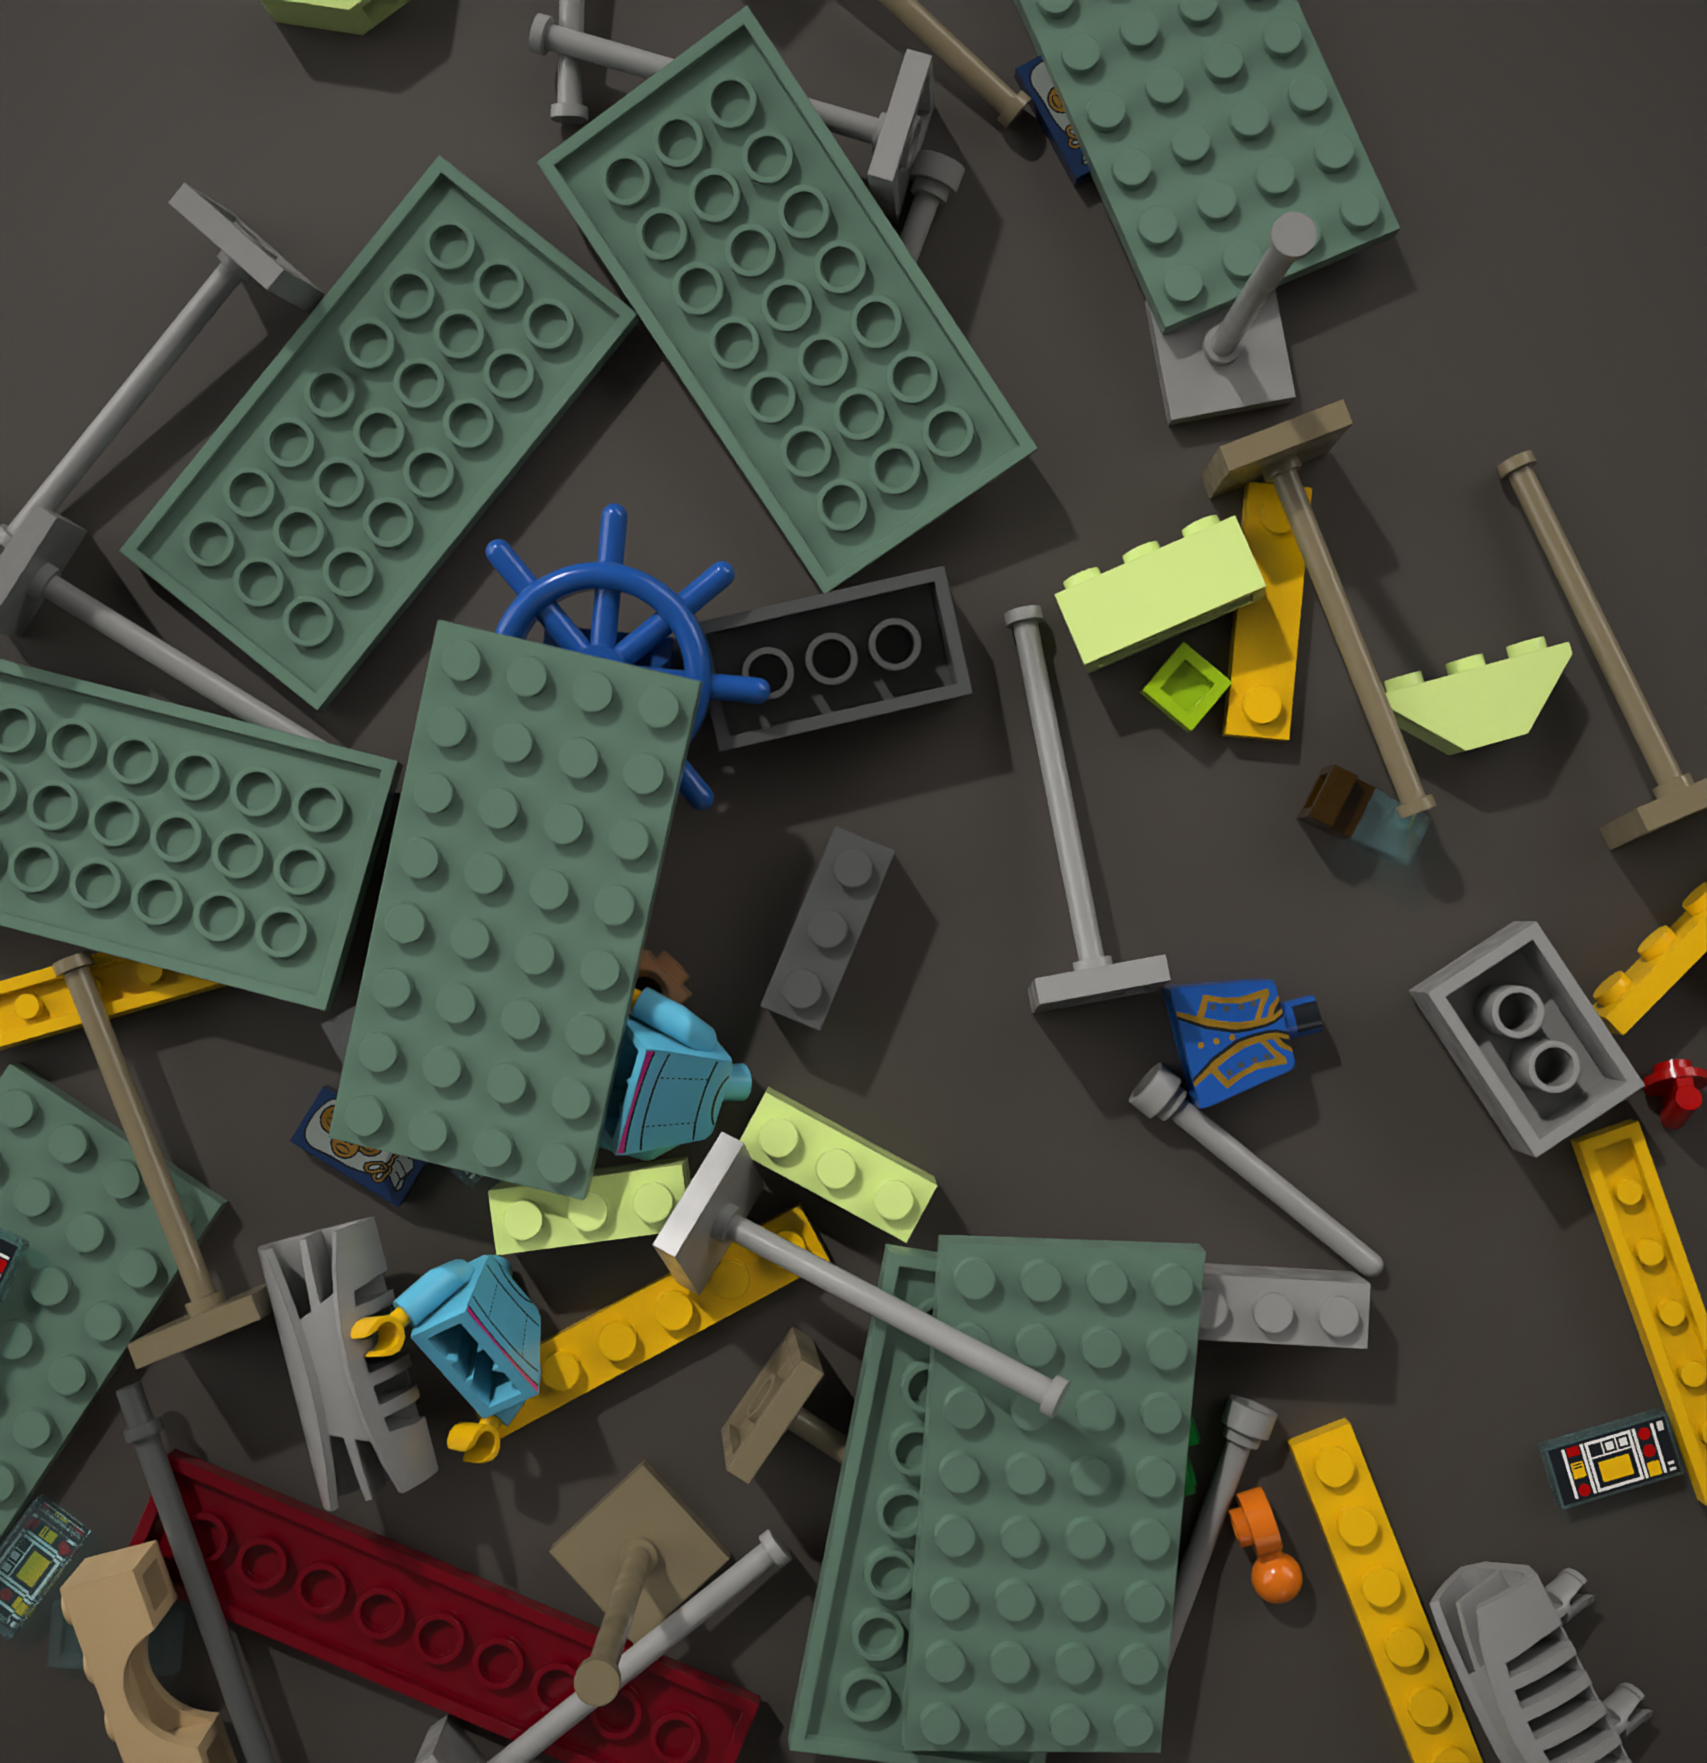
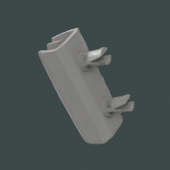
(352, 1408)
(1525, 1670)

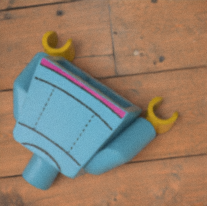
(668, 1080)
(477, 1334)

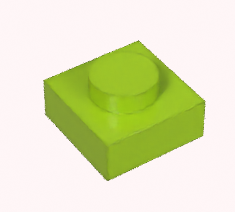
(1185, 687)

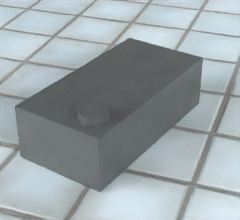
(839, 657)

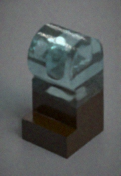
(1362, 816)

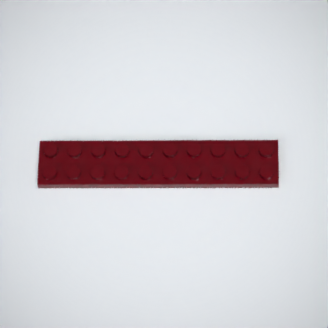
(433, 1627)

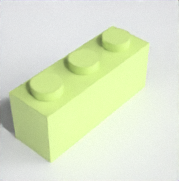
(1160, 592)
(838, 1164)
(619, 1205)

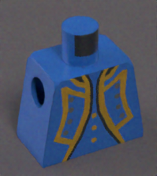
(1235, 1034)

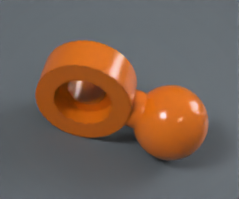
(1275, 1573)

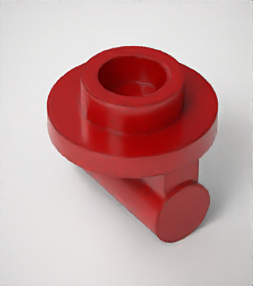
(1679, 1087)

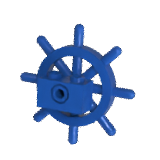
(648, 643)

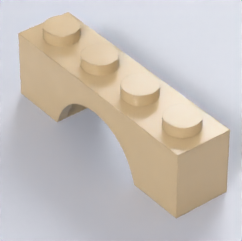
(113, 1609)

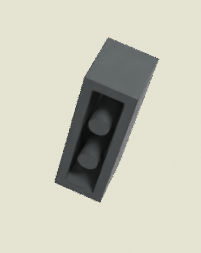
(827, 928)

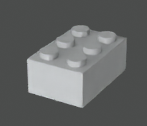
(1526, 1038)

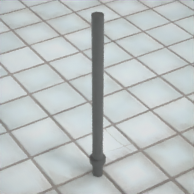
(144, 1433)

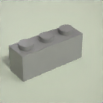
(1284, 1306)

